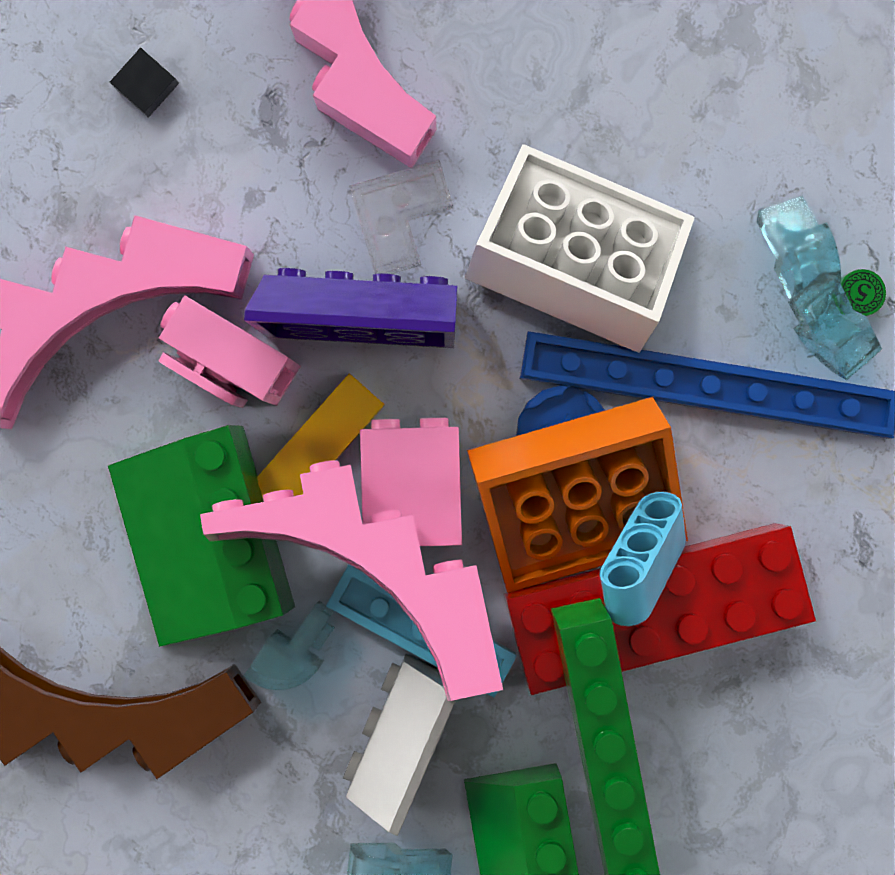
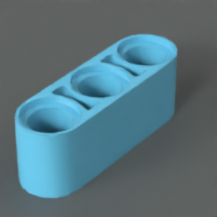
(643, 558)

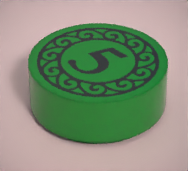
(864, 291)

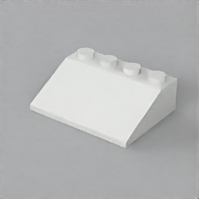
(581, 249)

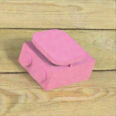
(223, 355)
(414, 474)

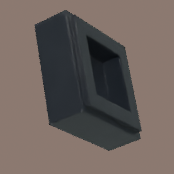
(144, 82)

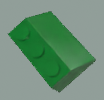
(521, 822)

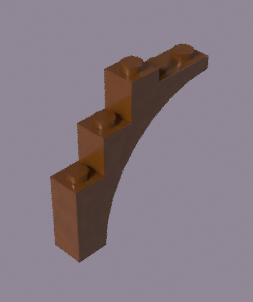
(90, 726)

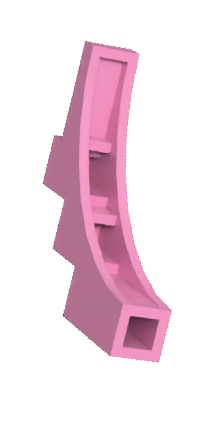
(357, 86)
(86, 286)
(327, 517)

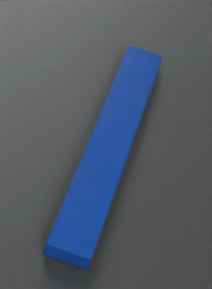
(709, 385)

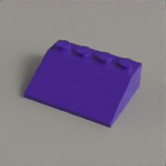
(354, 310)

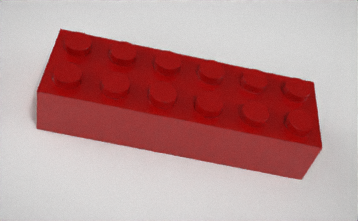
(713, 598)

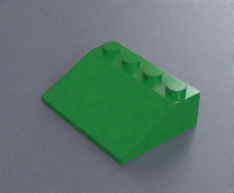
(186, 579)

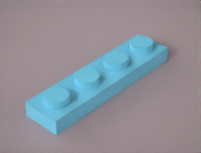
(375, 609)

